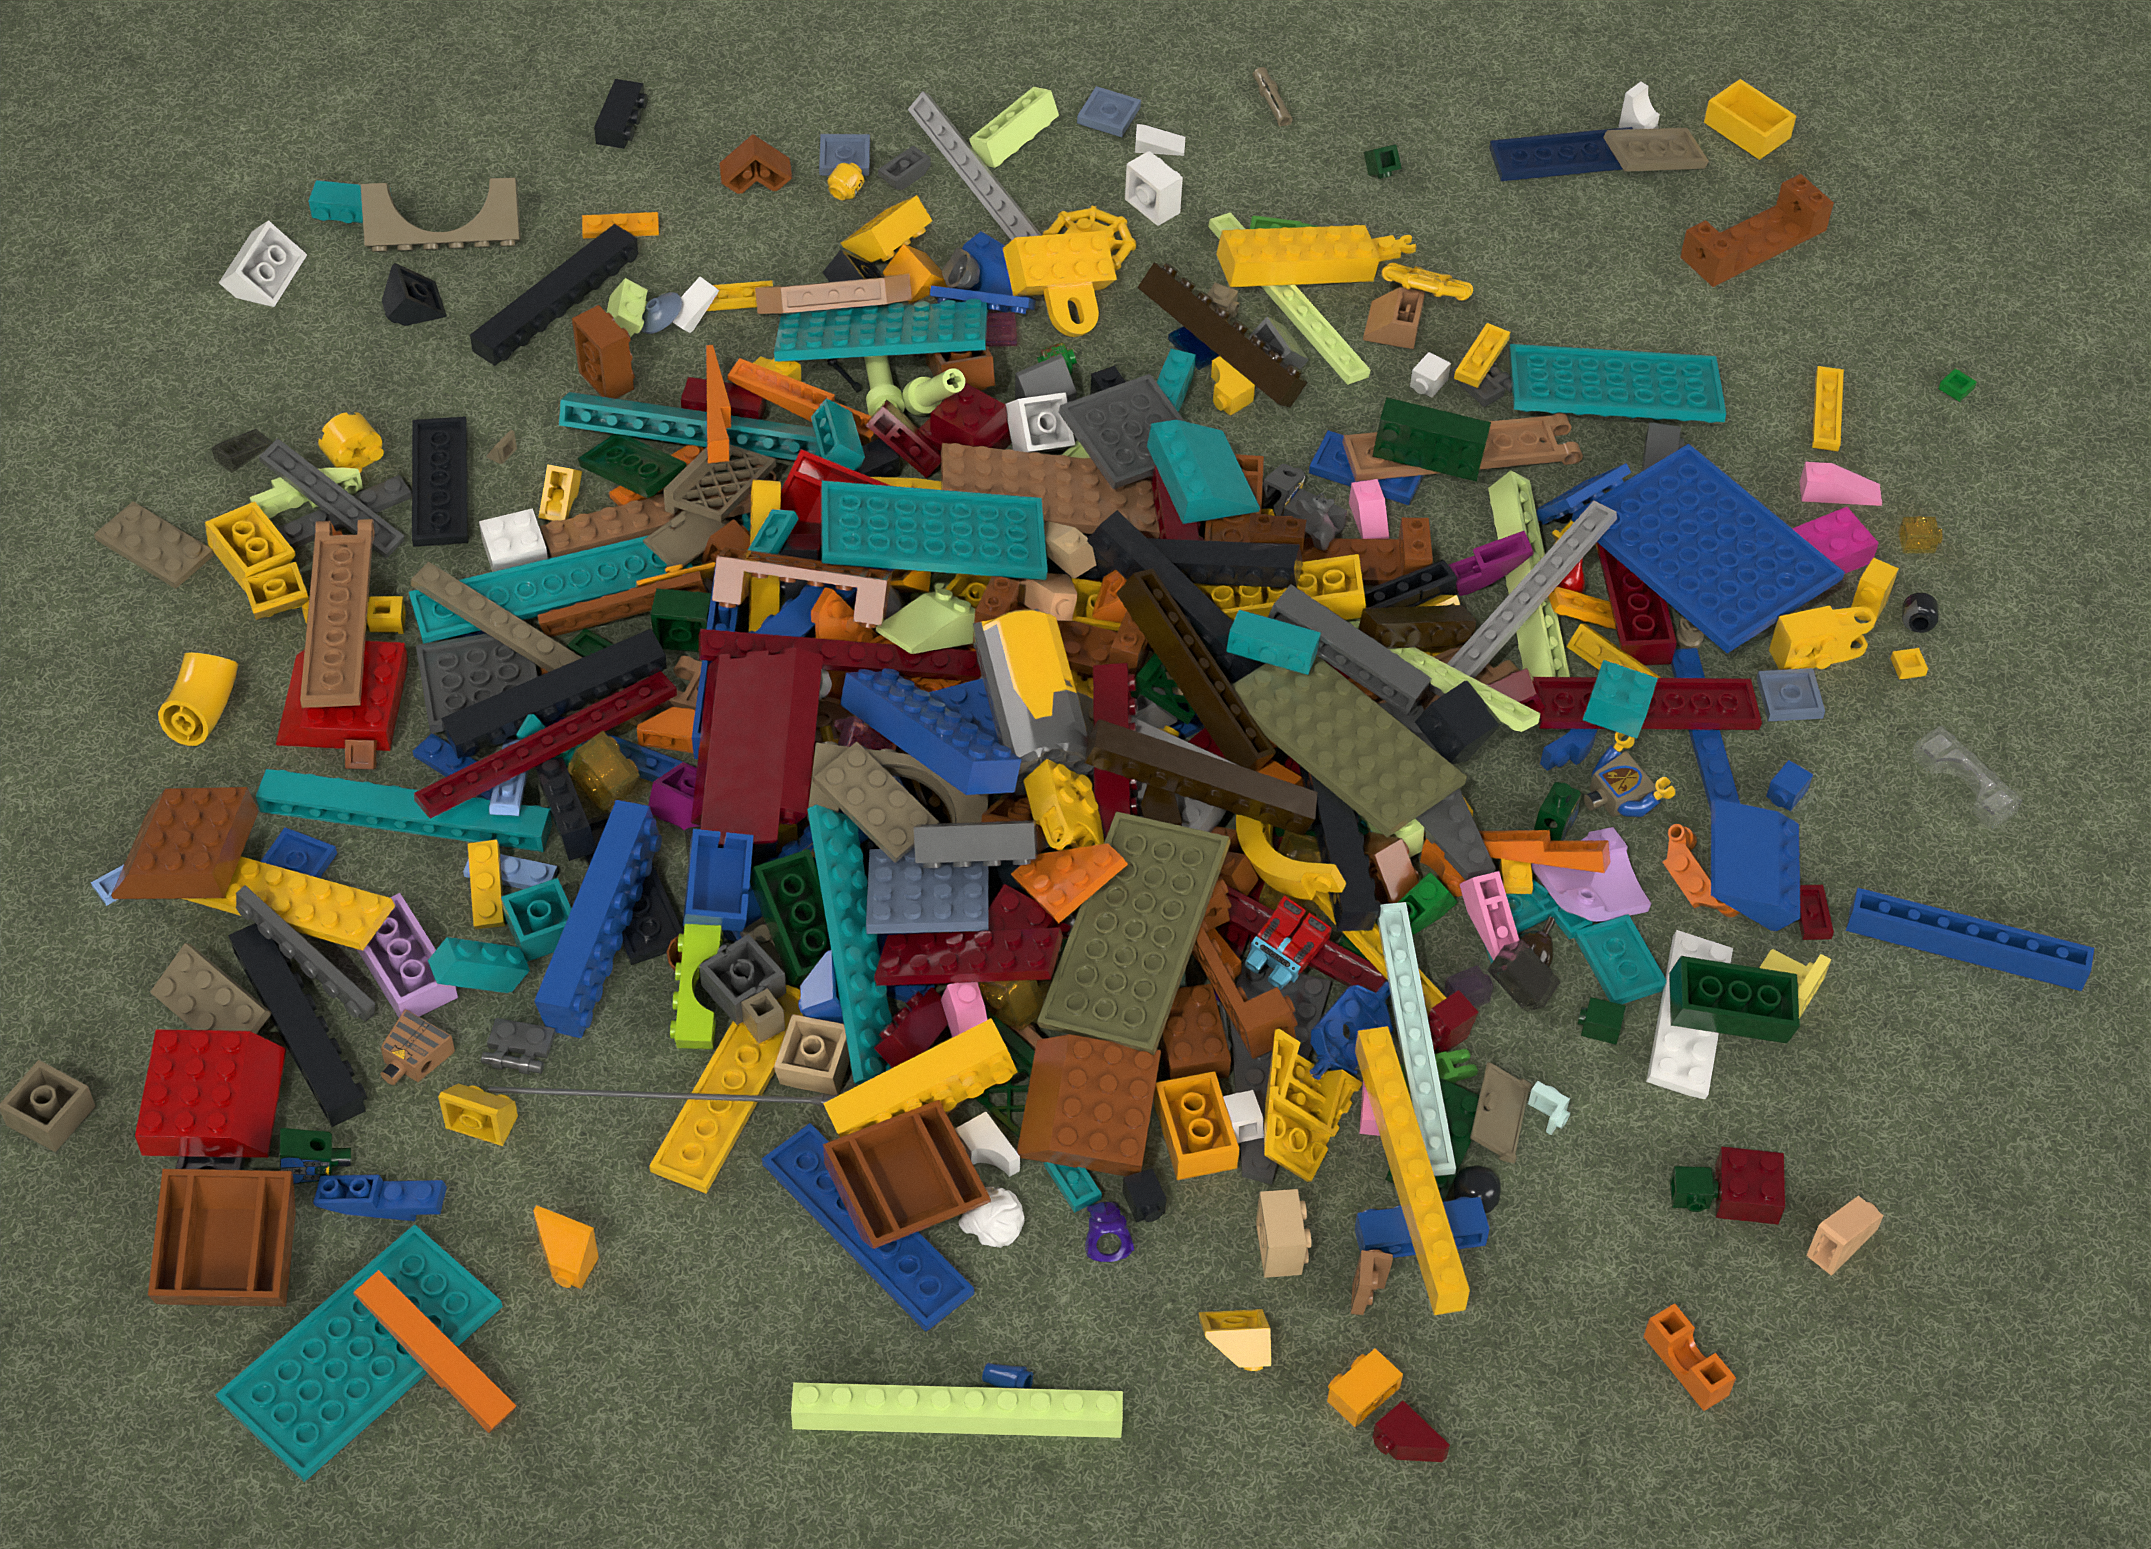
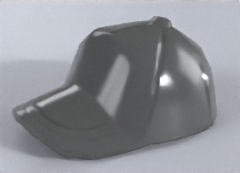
(961, 270)

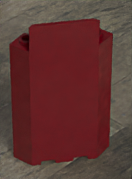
(757, 743)

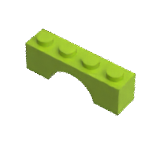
(694, 1023)

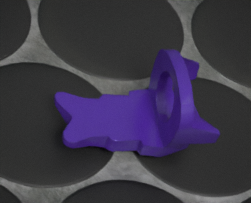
(1105, 1219)

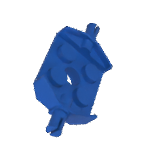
(1359, 1011)

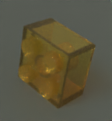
(603, 771)

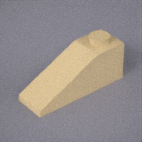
(1068, 548)

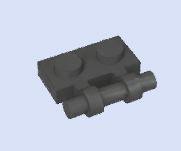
(1490, 388)
(518, 1038)

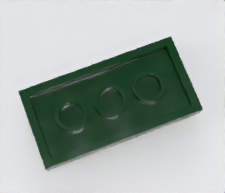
(632, 464)
(1460, 1114)

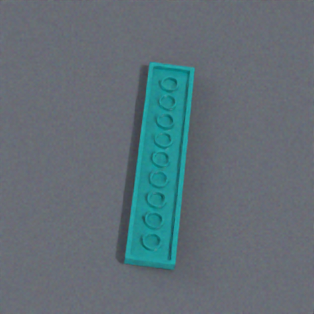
(545, 585)
(853, 950)

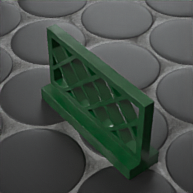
(1149, 678)
(1023, 1057)

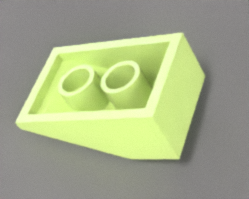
(931, 623)

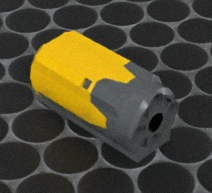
(1031, 691)

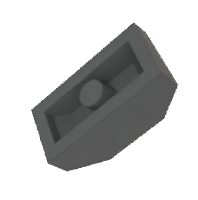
(905, 168)

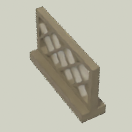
(700, 472)

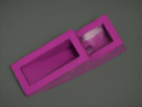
(1491, 562)

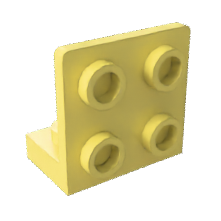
(1808, 977)

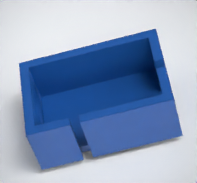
(718, 880)

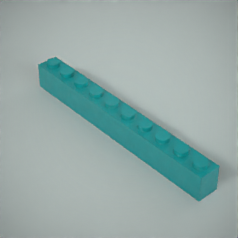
(682, 425)
(396, 810)

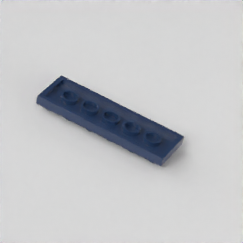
(1553, 155)

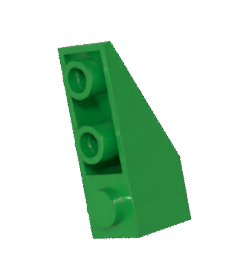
(1427, 903)

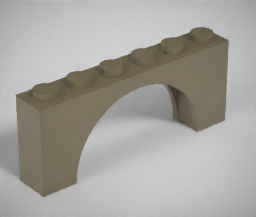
(494, 223)
(961, 807)

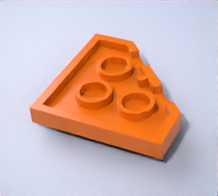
(835, 621)
(1068, 877)

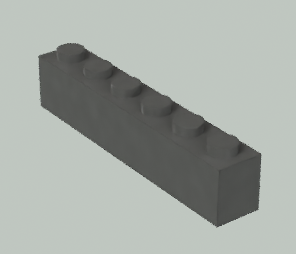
(1354, 651)

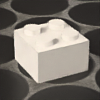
(1153, 188)
(1038, 425)
(512, 540)

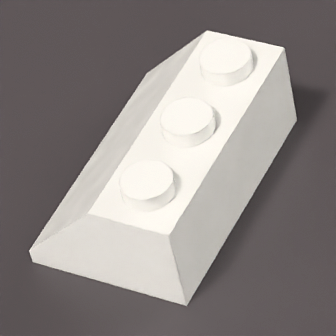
(263, 266)

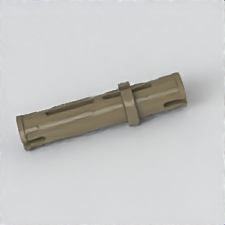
(1263, 79)

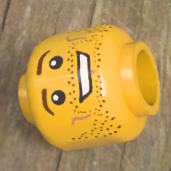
(845, 181)

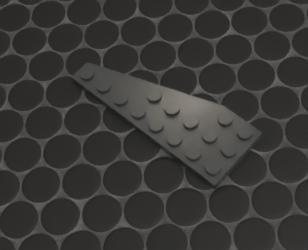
(1449, 821)
(1309, 1000)

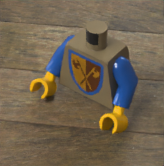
(1623, 785)

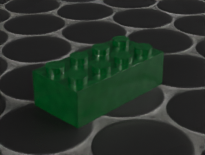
(1431, 439)
(793, 911)
(1734, 999)

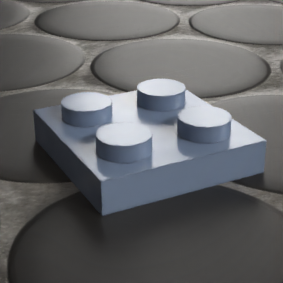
(1109, 111)
(844, 149)
(1790, 694)

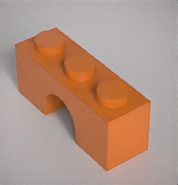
(1672, 1339)

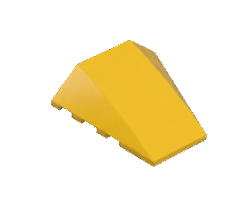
(1301, 1109)

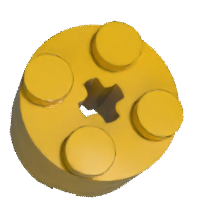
(350, 442)

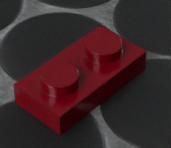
(1814, 913)

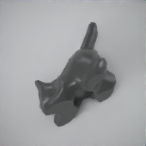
(1318, 523)

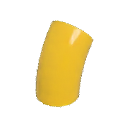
(197, 698)

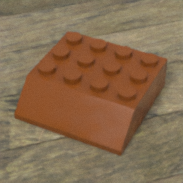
(188, 844)
(1088, 1104)
(904, 1175)
(223, 1238)

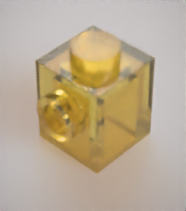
(1919, 534)

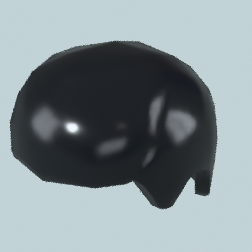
(1478, 1182)

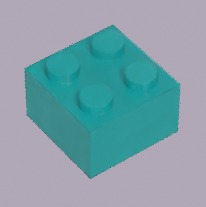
(1620, 699)
(537, 917)

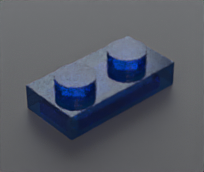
(1188, 342)

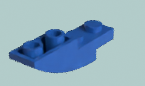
(378, 1198)

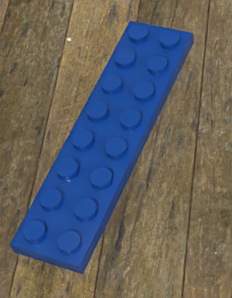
(905, 1268)

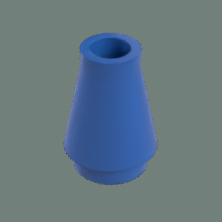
(1007, 1376)

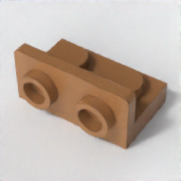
(1369, 1275)

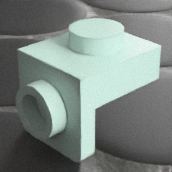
(1551, 1103)

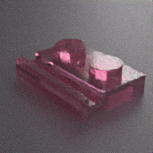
(1001, 329)

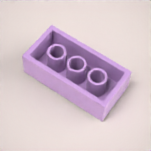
(400, 963)

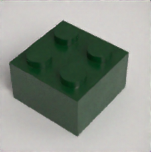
(679, 618)

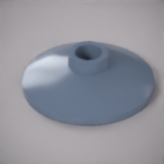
(661, 312)

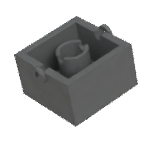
(740, 975)

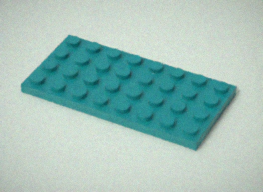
(882, 330)
(1616, 383)
(932, 530)
(343, 1365)

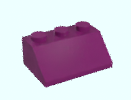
(674, 795)

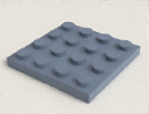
(921, 899)

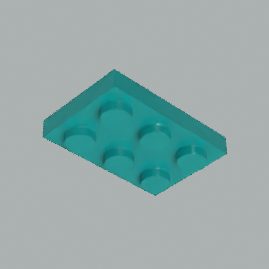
(1620, 960)

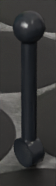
(855, 385)

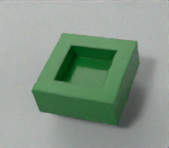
(1957, 385)

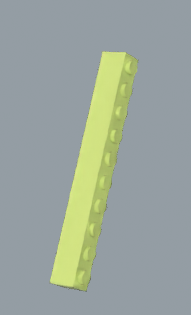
(1540, 634)
(957, 1410)

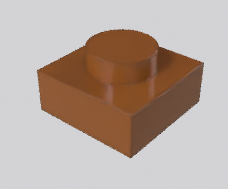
(360, 754)

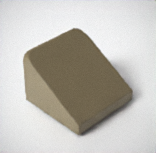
(503, 448)

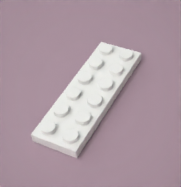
(1685, 1056)

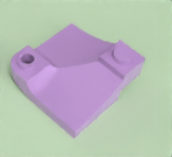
(1597, 894)

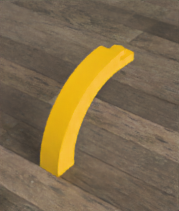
(1279, 872)

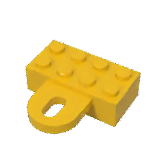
(1062, 270)

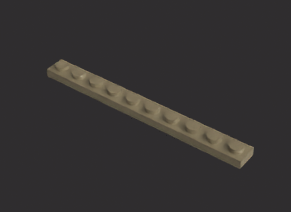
(499, 623)

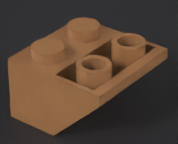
(1395, 318)

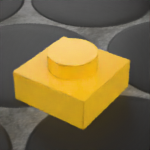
(1909, 663)

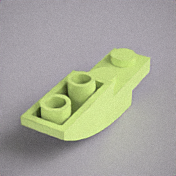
(284, 496)

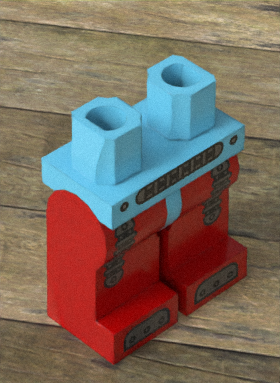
(1279, 951)

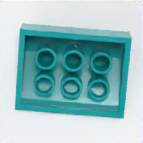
(1199, 471)

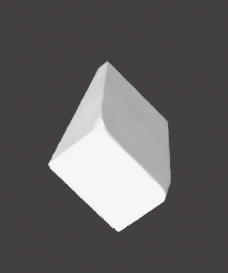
(1158, 141)
(695, 303)

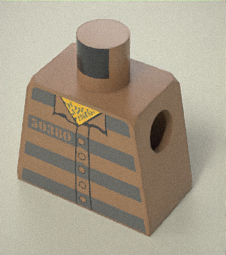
(414, 1048)

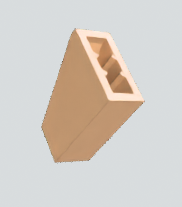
(1051, 596)
(1844, 1234)

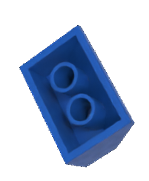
(992, 264)

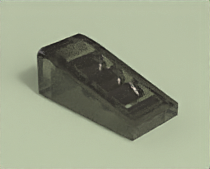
(234, 461)

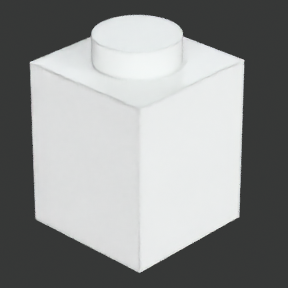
(1430, 375)
(1245, 1116)

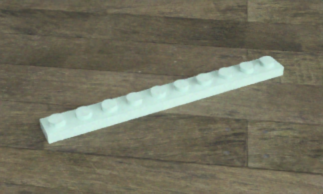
(1415, 1035)

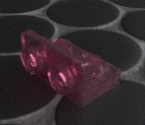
(855, 731)

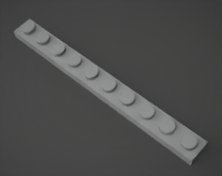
(971, 168)
(1531, 591)

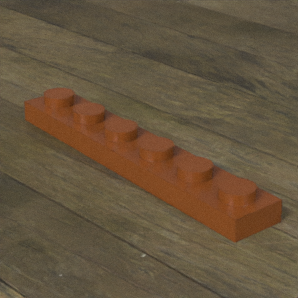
(614, 606)

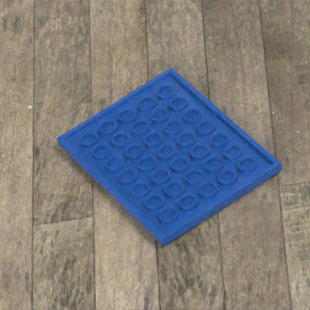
(1712, 548)

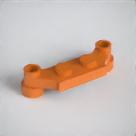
(1689, 872)

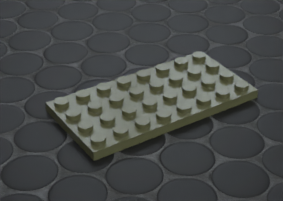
(1349, 743)
(1135, 935)

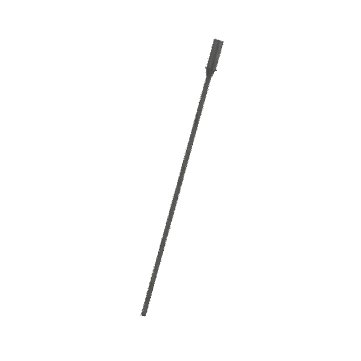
(816, 1100)

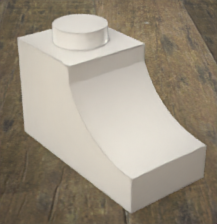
(1637, 109)
(987, 1144)

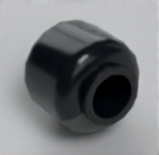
(1920, 612)

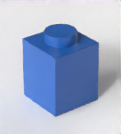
(1789, 785)

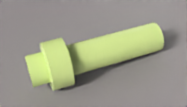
(881, 384)
(926, 393)

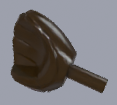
(1541, 941)

